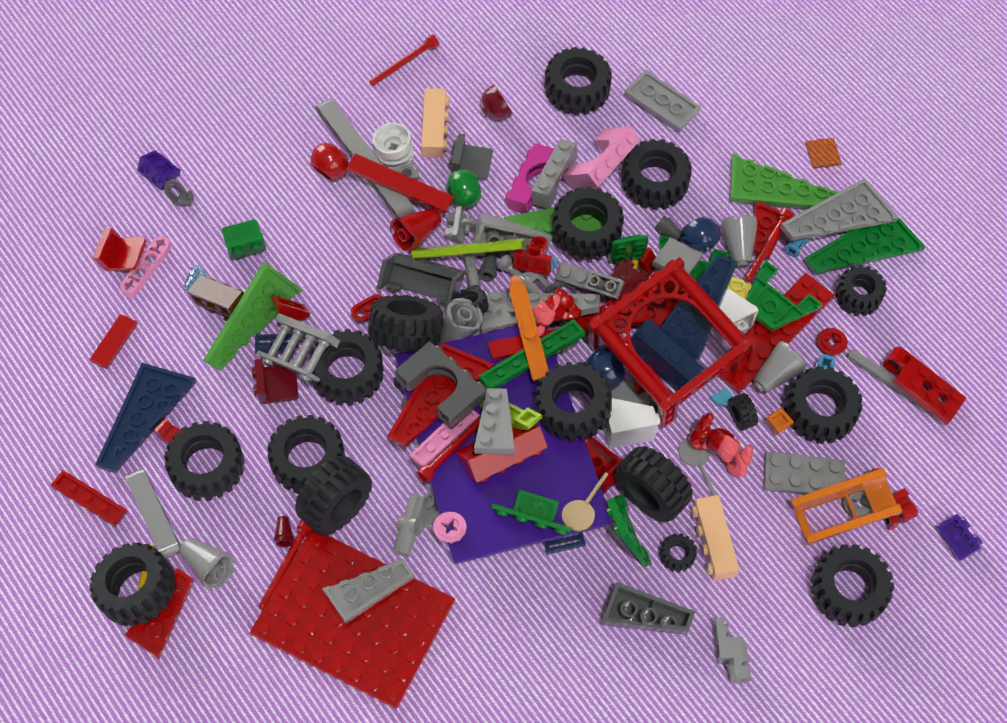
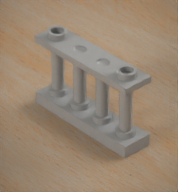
(299, 330)

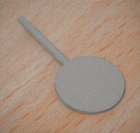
(695, 457)

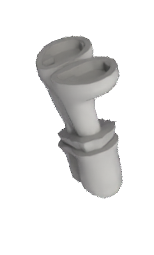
(528, 278)

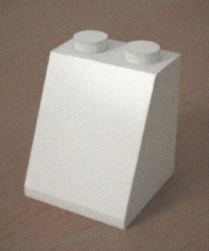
(739, 312)
(630, 424)

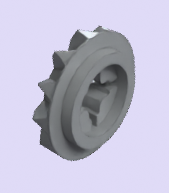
(862, 511)

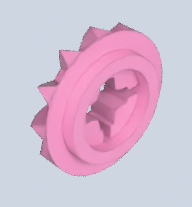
(446, 519)

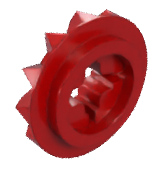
(838, 337)

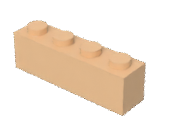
(434, 122)
(715, 538)

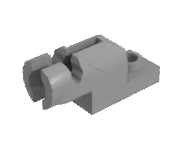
(731, 651)

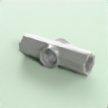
(410, 525)

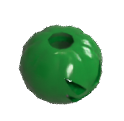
(464, 187)

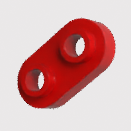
(363, 308)

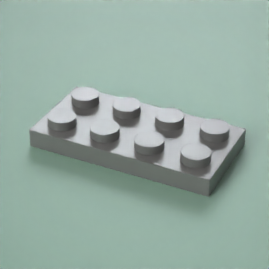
(662, 100)
(801, 473)

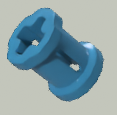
(794, 247)
(826, 361)

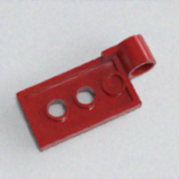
(911, 380)

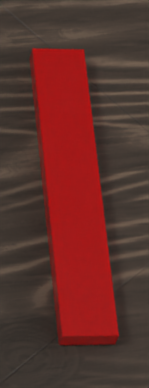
(400, 183)

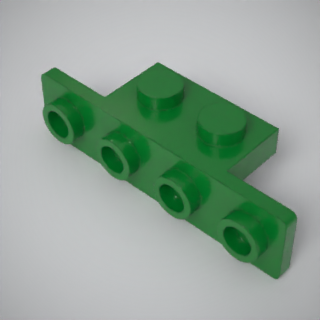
(534, 508)

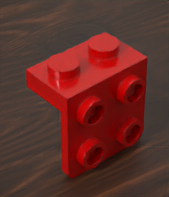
(118, 253)

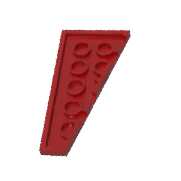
(422, 405)

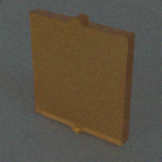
(823, 153)

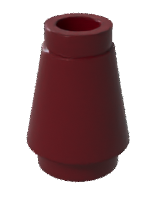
(283, 532)

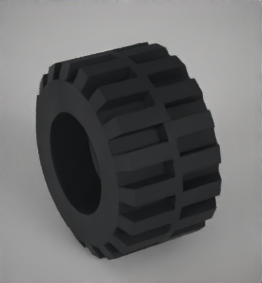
(863, 278)

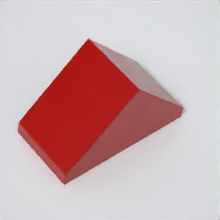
(290, 308)

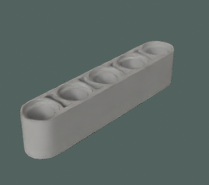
(152, 513)

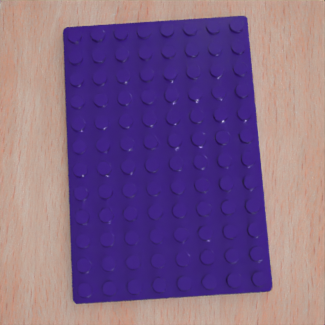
(558, 472)

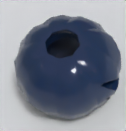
(701, 234)
(608, 365)

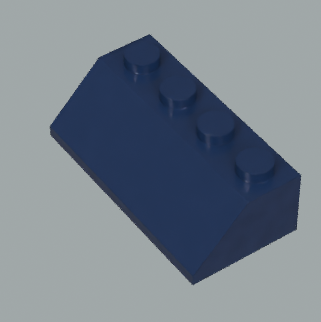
(666, 355)

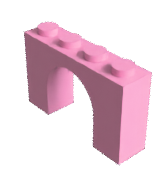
(614, 145)

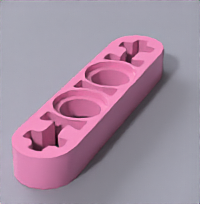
(149, 268)

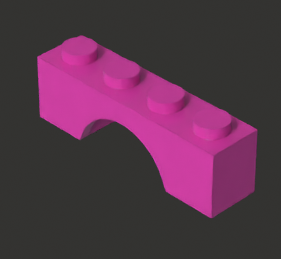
(520, 195)

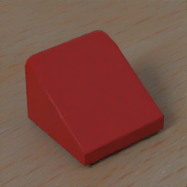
(647, 261)

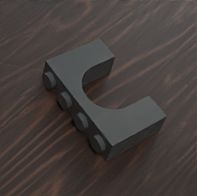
(432, 361)

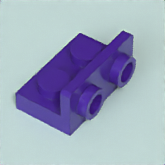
(157, 169)
(959, 537)

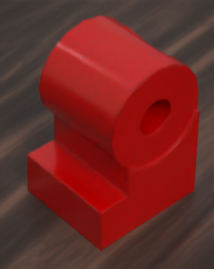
(165, 431)
(907, 506)

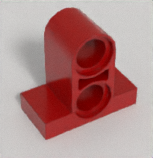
(534, 258)

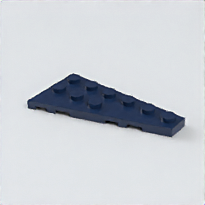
(686, 322)
(145, 406)

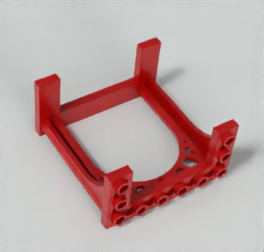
(669, 279)

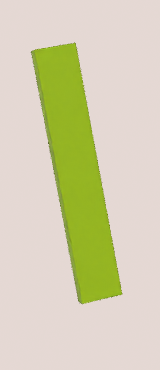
(468, 248)

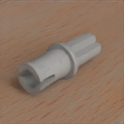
(471, 271)

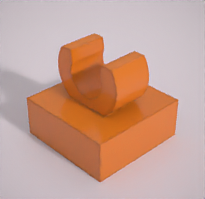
(779, 421)

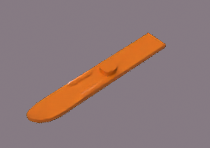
(528, 328)

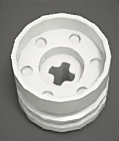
(393, 145)

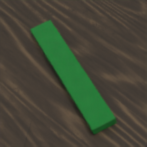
(518, 363)

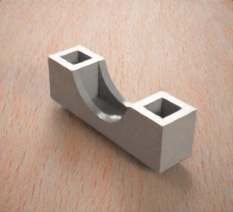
(547, 184)

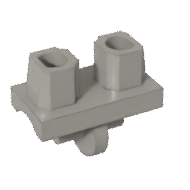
(461, 225)

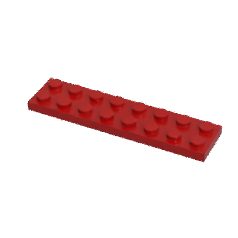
(768, 340)

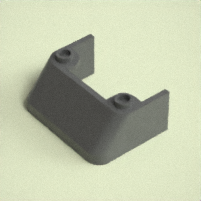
(420, 276)

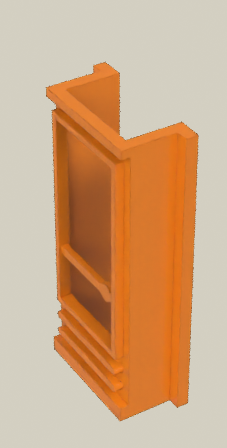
(876, 491)

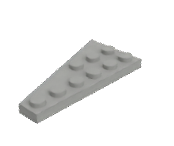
(847, 210)
(502, 313)

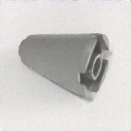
(740, 238)
(460, 320)
(778, 368)
(208, 563)

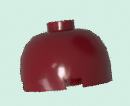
(494, 104)

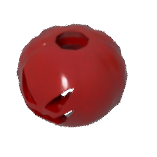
(329, 161)

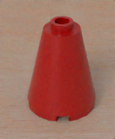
(414, 228)

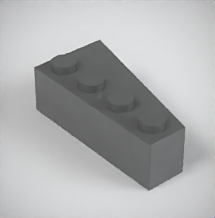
(647, 612)

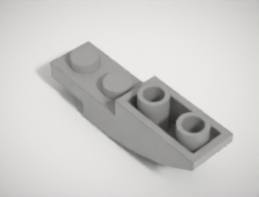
(590, 280)

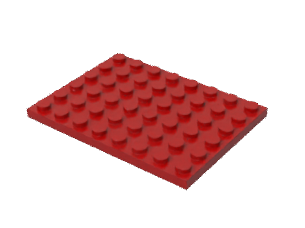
(373, 651)

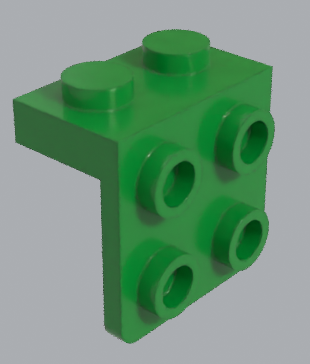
(243, 239)
(628, 247)

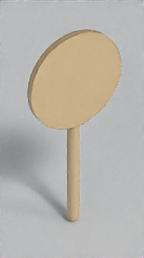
(580, 513)

